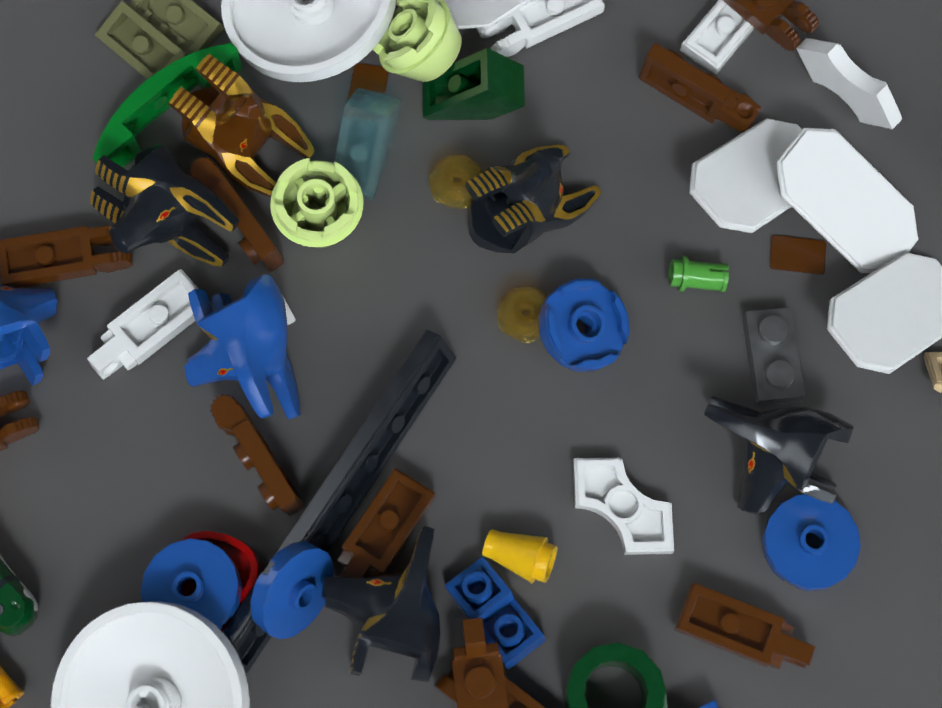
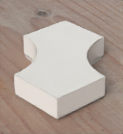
(865, 95)
(640, 521)

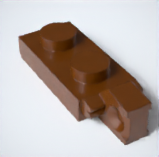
(697, 90)
(385, 526)
(741, 629)
(478, 670)

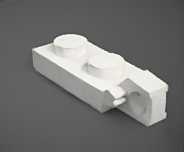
(145, 326)

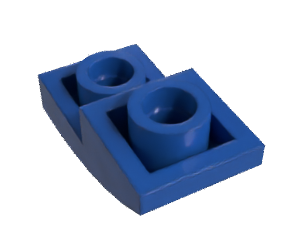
(485, 595)

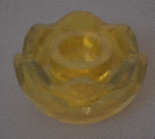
(441, 180)
(509, 314)

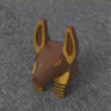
(235, 125)

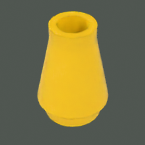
(522, 554)

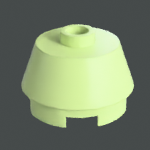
(420, 40)
(316, 203)

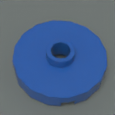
(604, 323)
(797, 562)
(215, 575)
(291, 592)

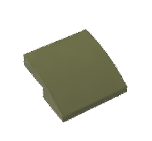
(158, 32)

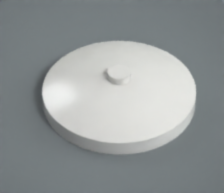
(305, 36)
(150, 660)

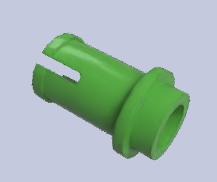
(697, 275)

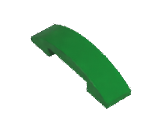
(152, 100)

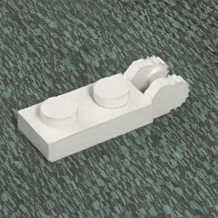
(539, 21)

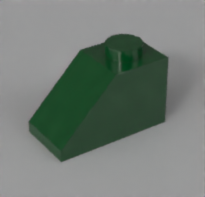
(475, 89)

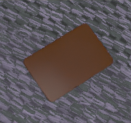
(368, 77)
(798, 254)

